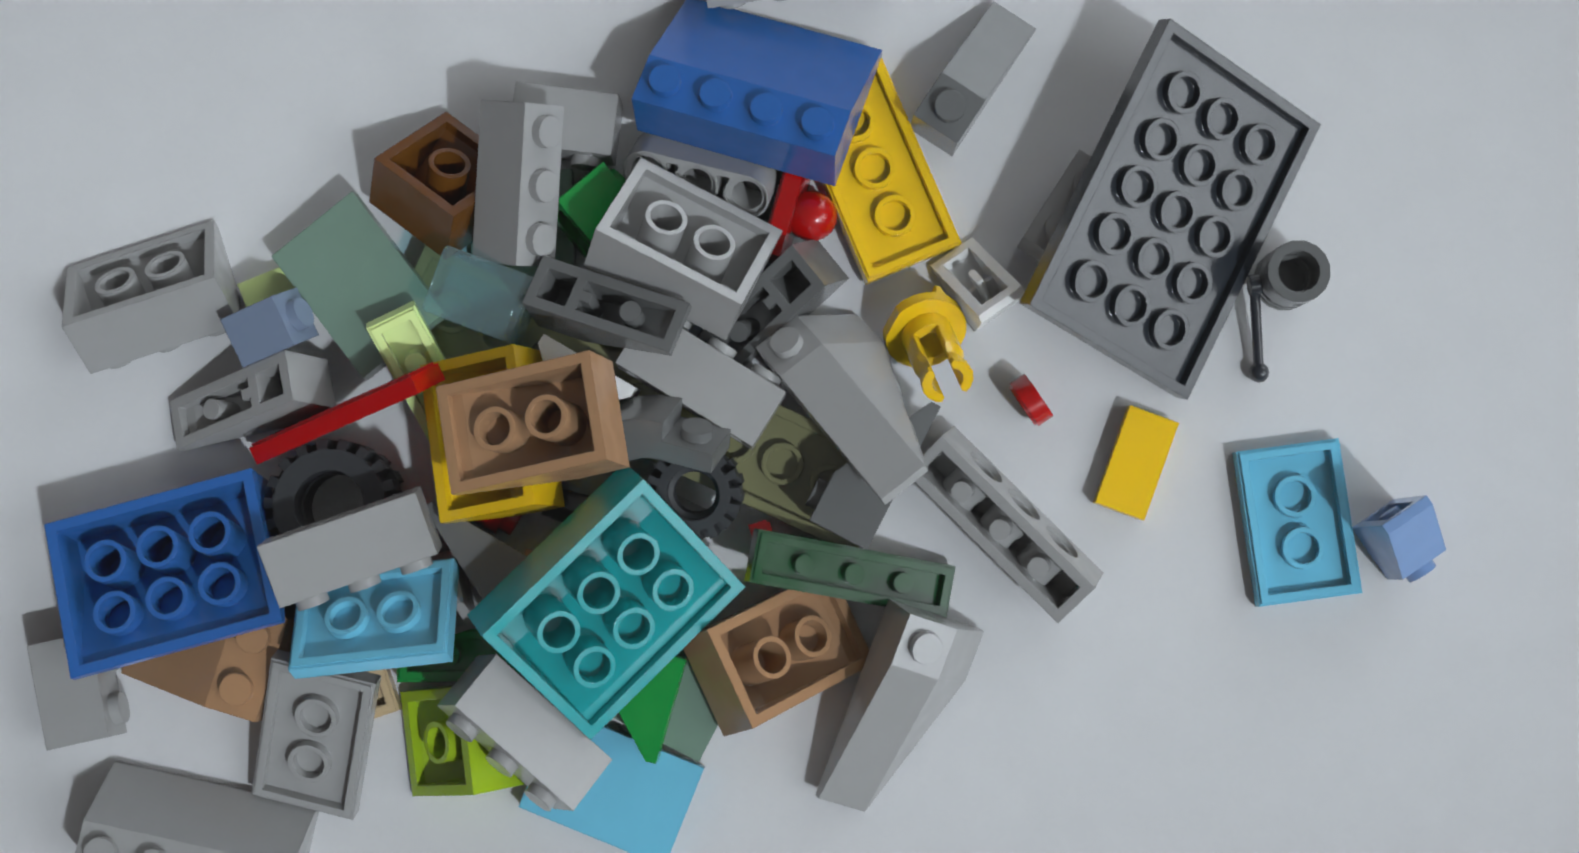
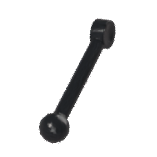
(1258, 371)

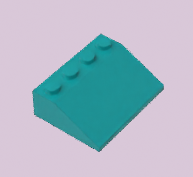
(605, 601)

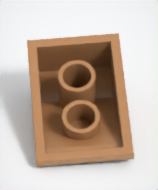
(533, 424)
(775, 656)
(221, 674)

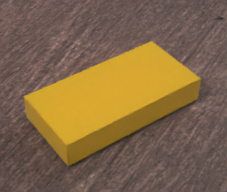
(1135, 463)

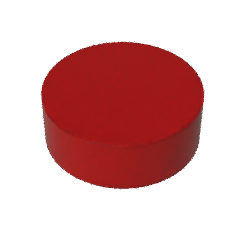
(1030, 400)

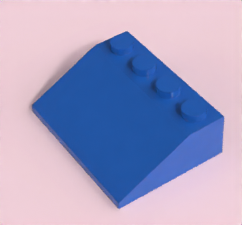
(755, 90)
(163, 573)

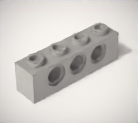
(1007, 525)

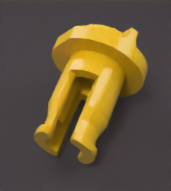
(924, 334)

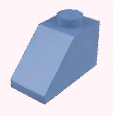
(1403, 537)

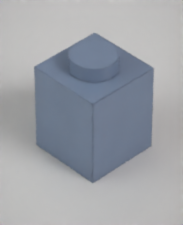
(270, 326)

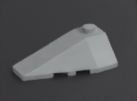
(851, 394)
(902, 689)

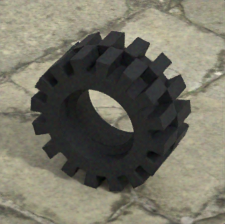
(726, 503)

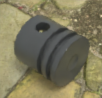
(1293, 275)

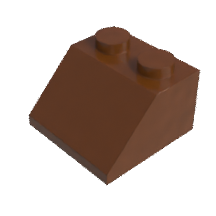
(430, 183)

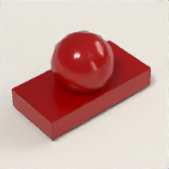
(800, 213)

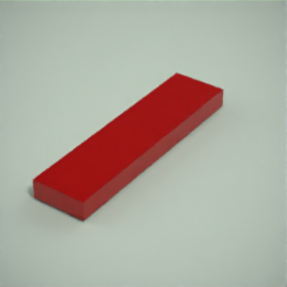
(347, 412)

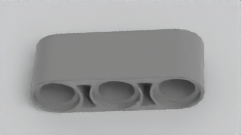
(724, 171)

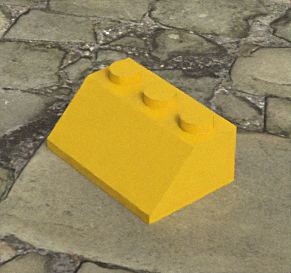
(494, 503)

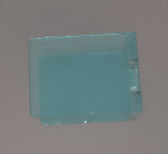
(479, 295)

